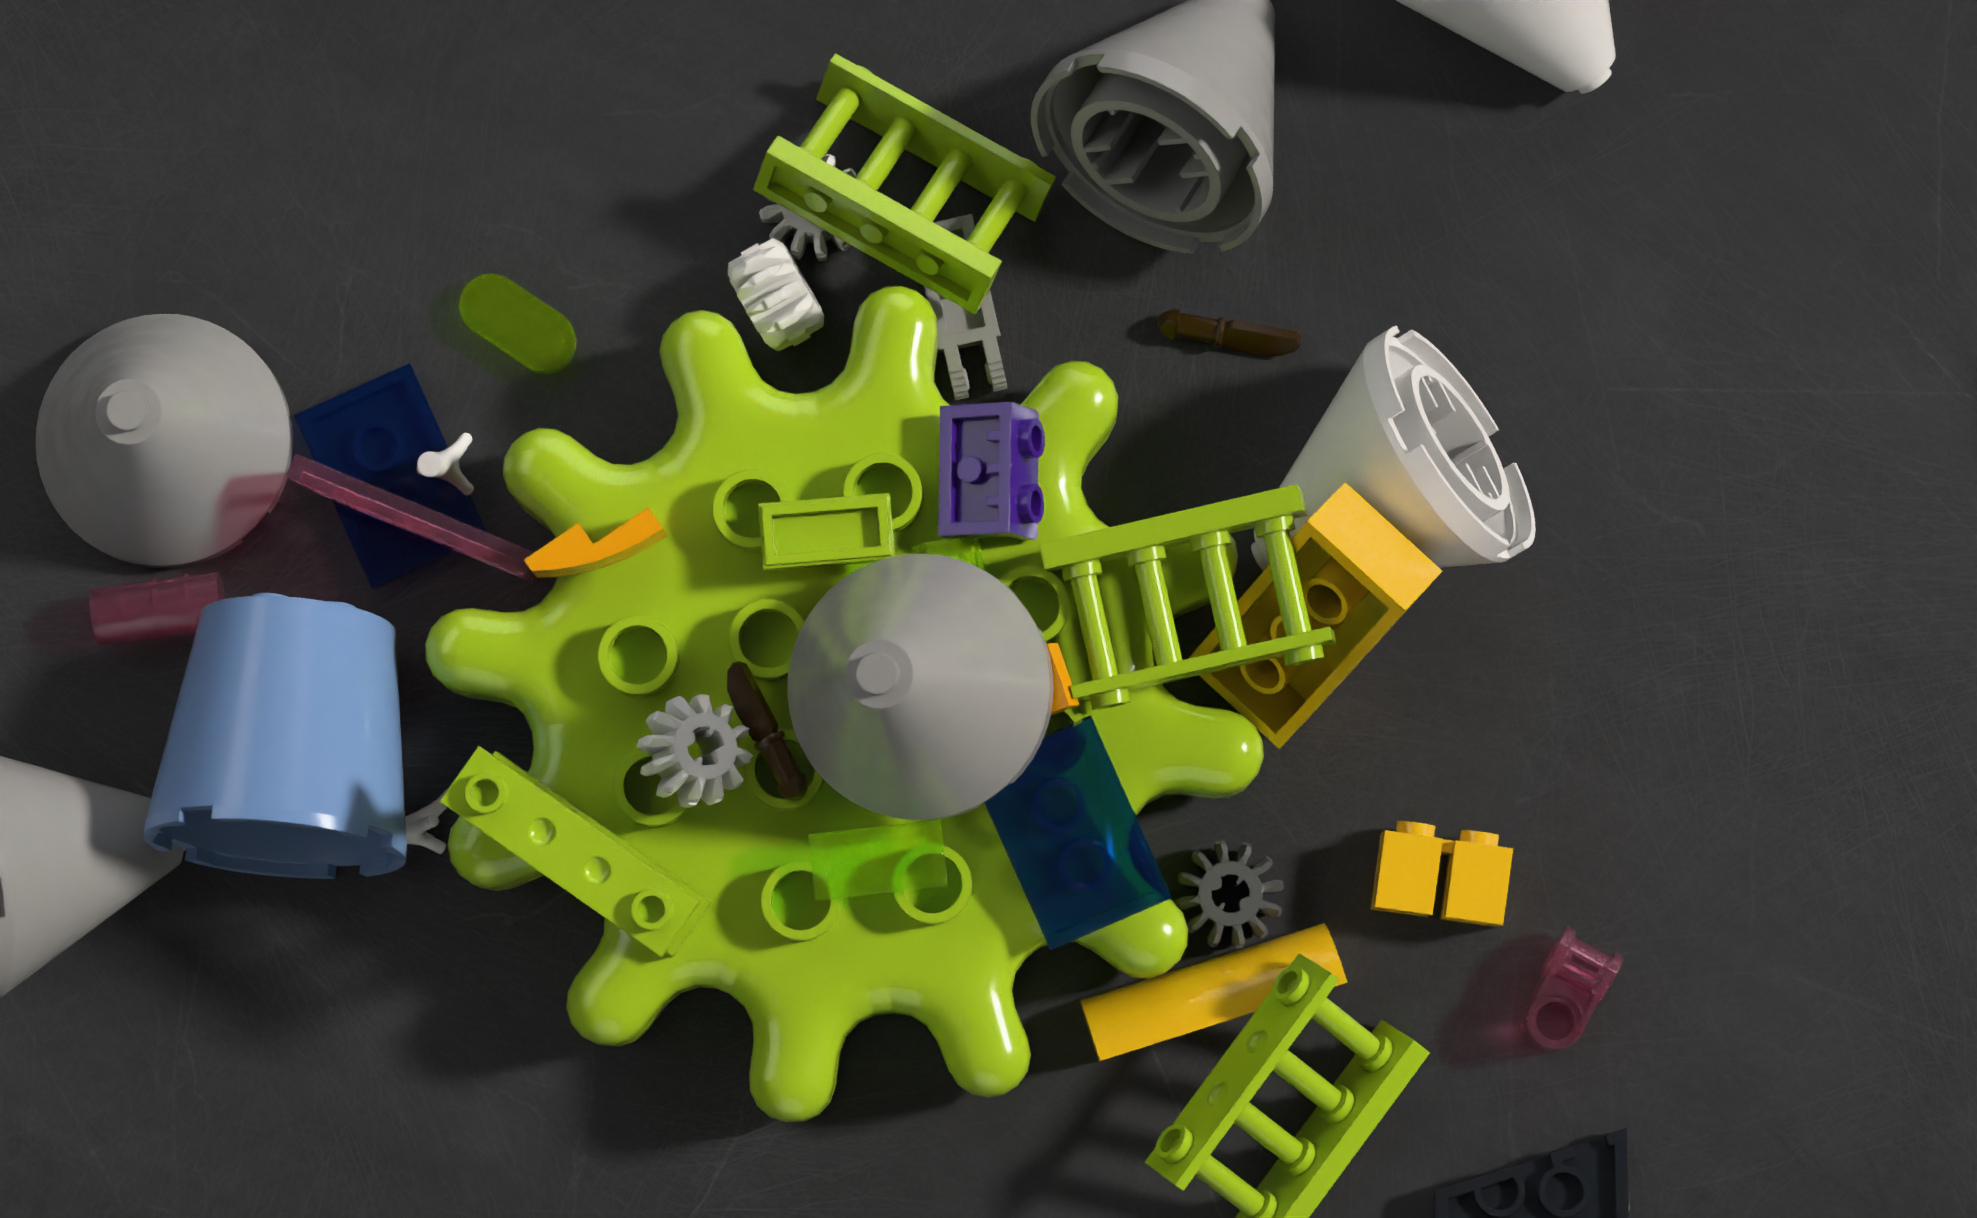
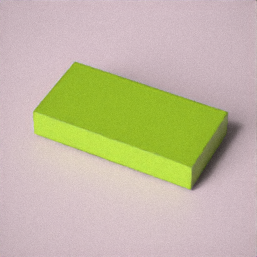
(826, 532)

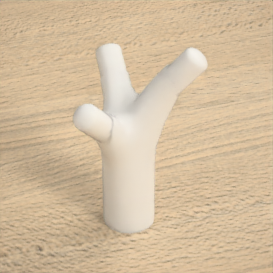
(446, 464)
(424, 820)

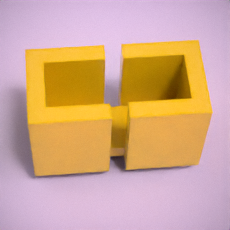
(1473, 881)

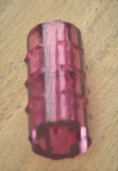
(152, 607)

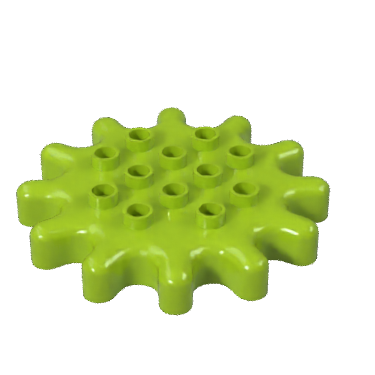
(681, 612)

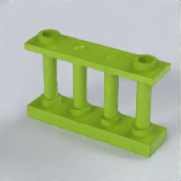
(883, 227)
(1144, 548)
(576, 852)
(1331, 1134)

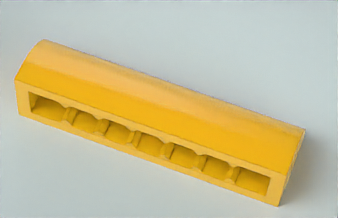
(1200, 993)

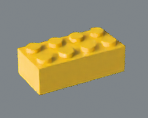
(1355, 579)

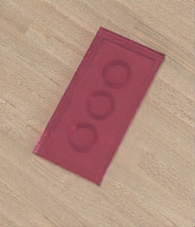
(411, 517)

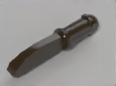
(1231, 334)
(763, 729)

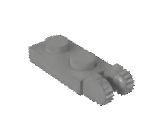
(962, 329)

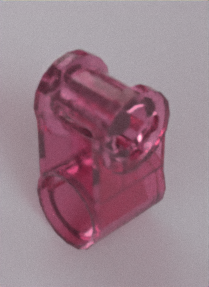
(1569, 988)

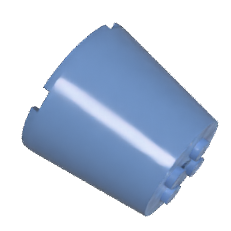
(285, 743)

